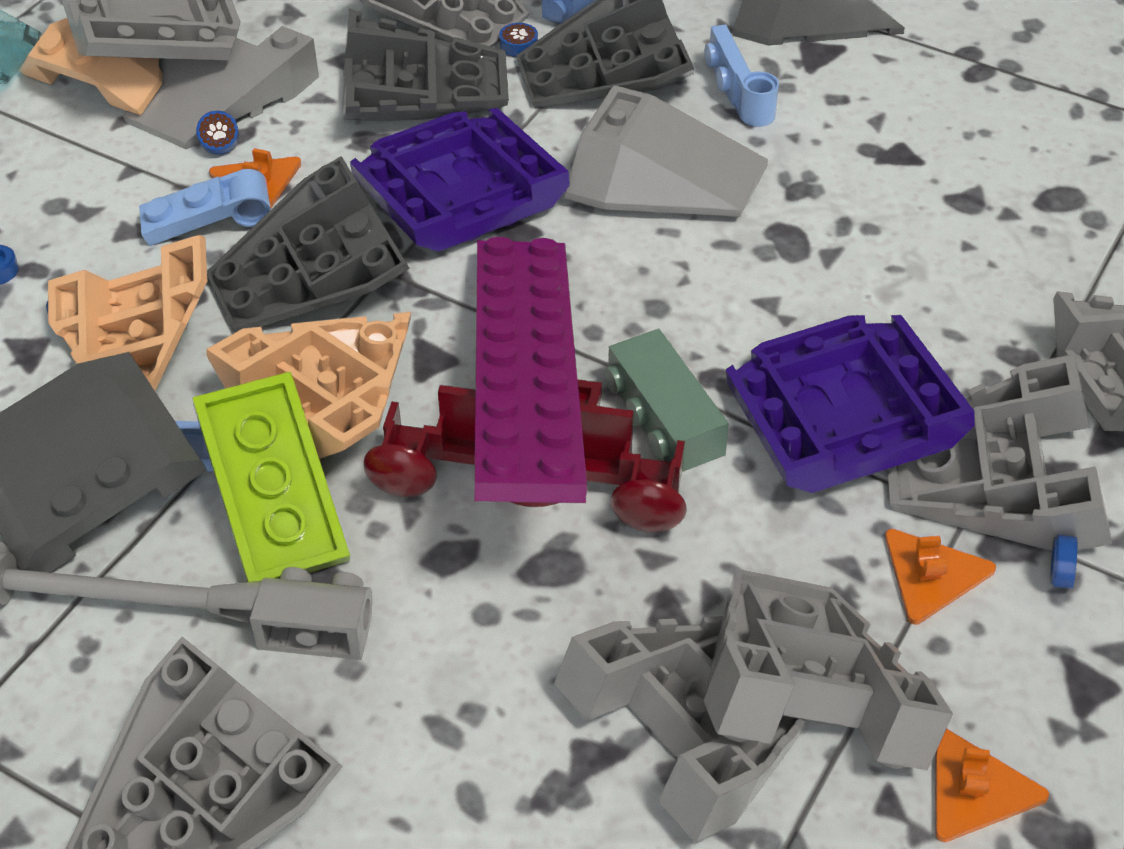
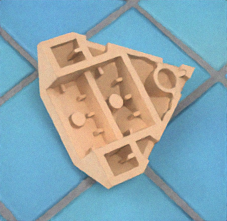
(123, 81)
(133, 312)
(337, 367)

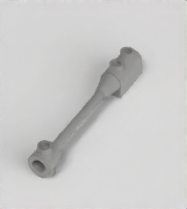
(283, 612)

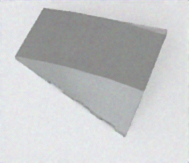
(1096, 338)

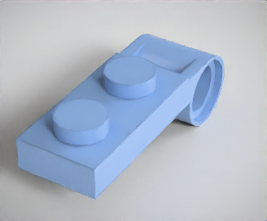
(749, 92)
(236, 195)

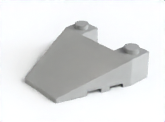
(241, 86)
(998, 472)
(810, 658)
(664, 681)

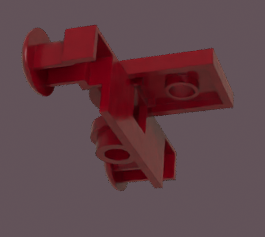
(646, 490)

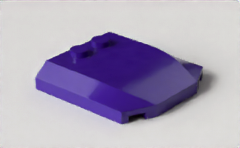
(460, 177)
(848, 401)

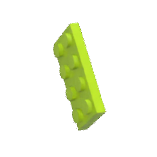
(270, 478)

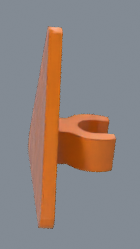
(276, 171)
(932, 573)
(977, 789)

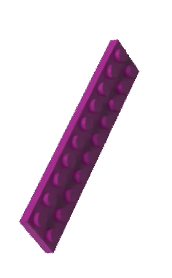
(526, 376)

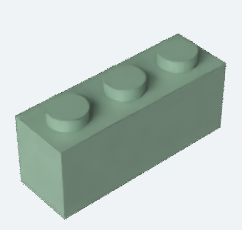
(666, 399)

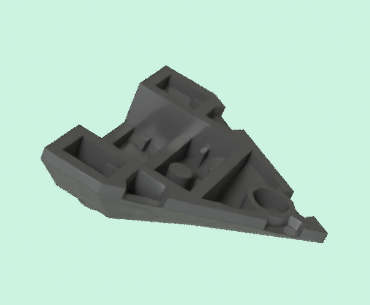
(816, 20)

